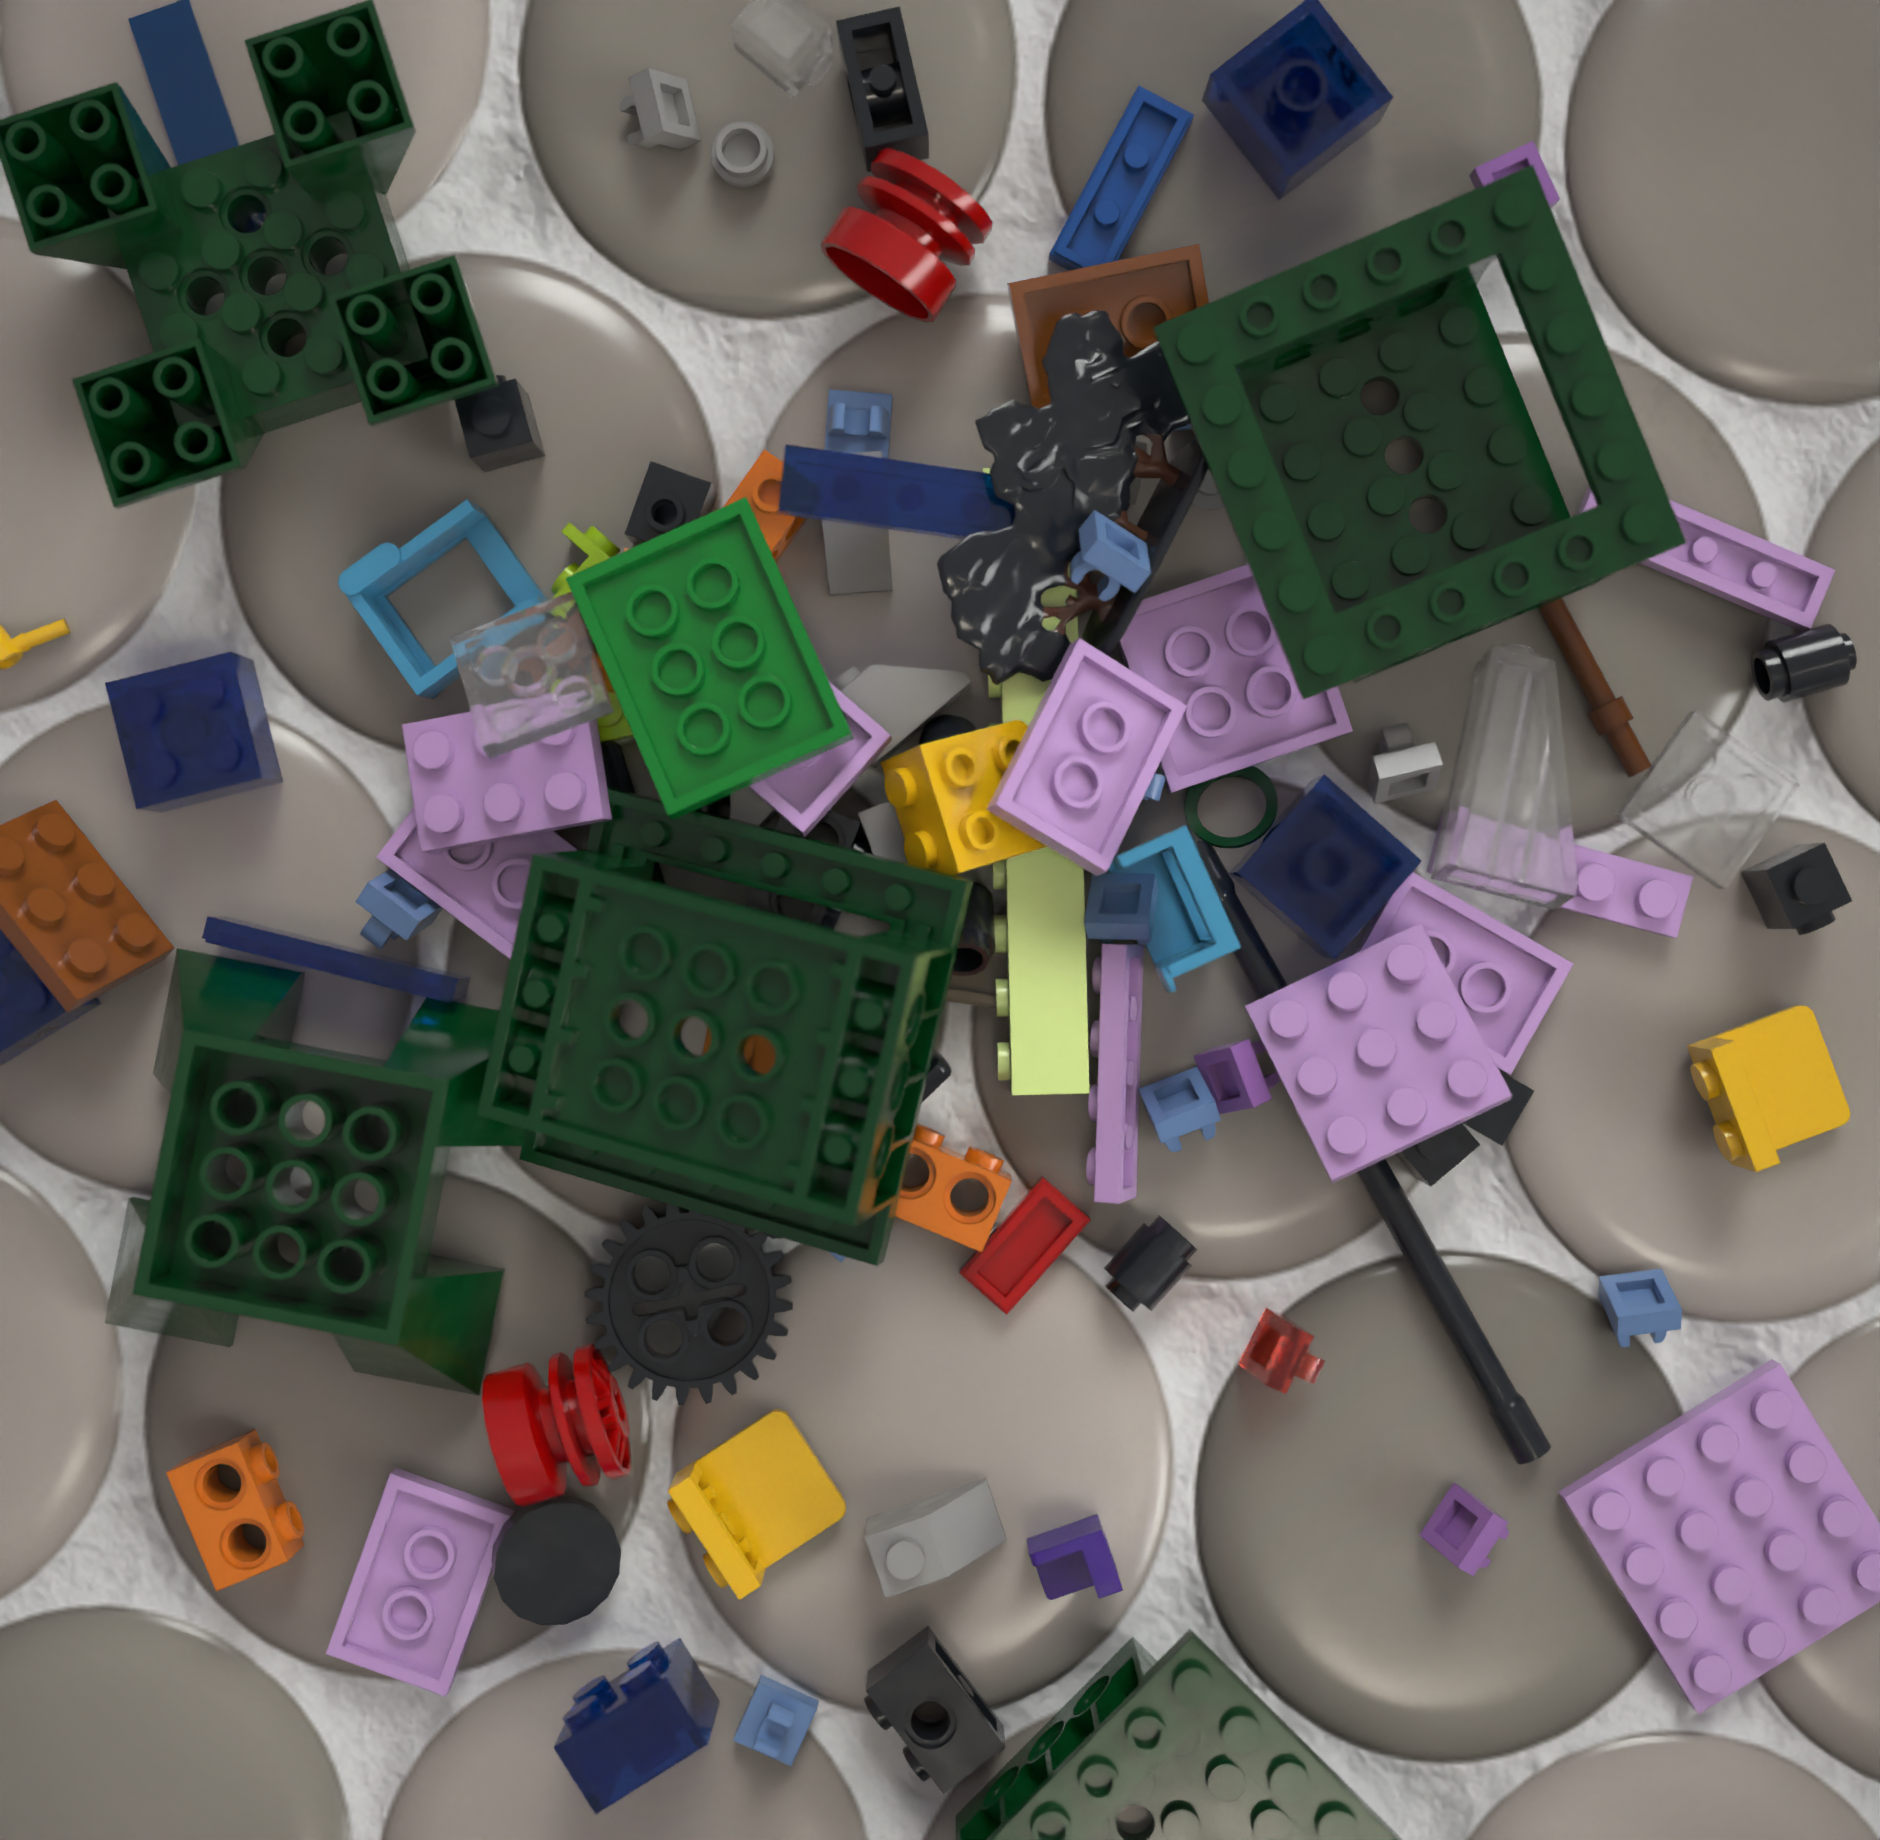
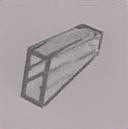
(1509, 786)

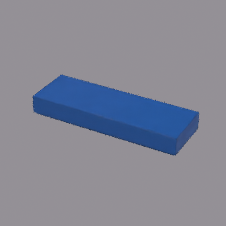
(1122, 182)

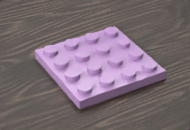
(1733, 1535)

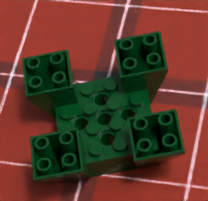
(217, 382)
(363, 1275)

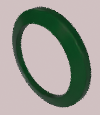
(1252, 774)

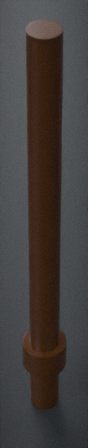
(1608, 713)

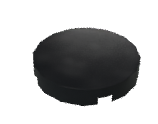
(556, 1560)

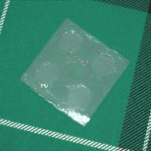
(530, 675)
(1707, 800)

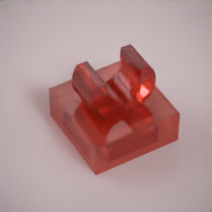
(1280, 1353)

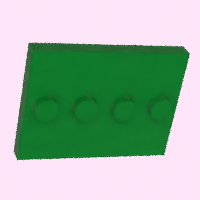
(709, 658)

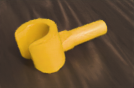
(12, 649)

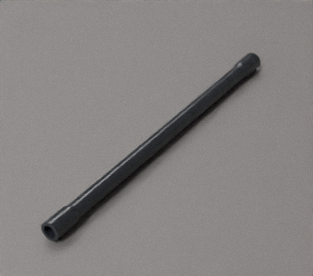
(1505, 1404)

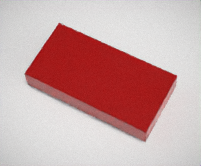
(1024, 1245)

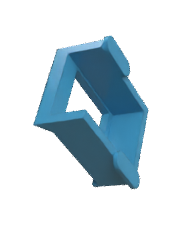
(389, 567)
(1189, 916)

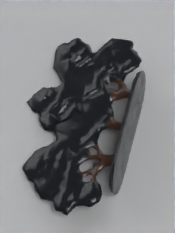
(1055, 472)

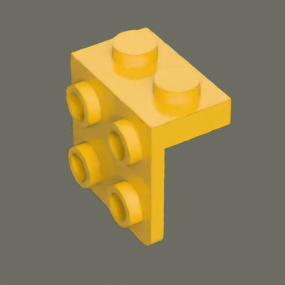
(944, 797)
(1768, 1086)
(754, 1500)

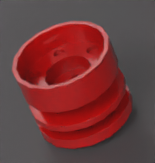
(912, 226)
(543, 1427)

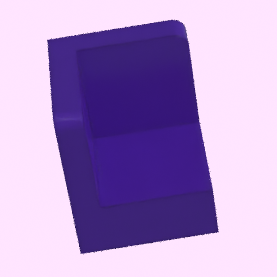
(1074, 1559)

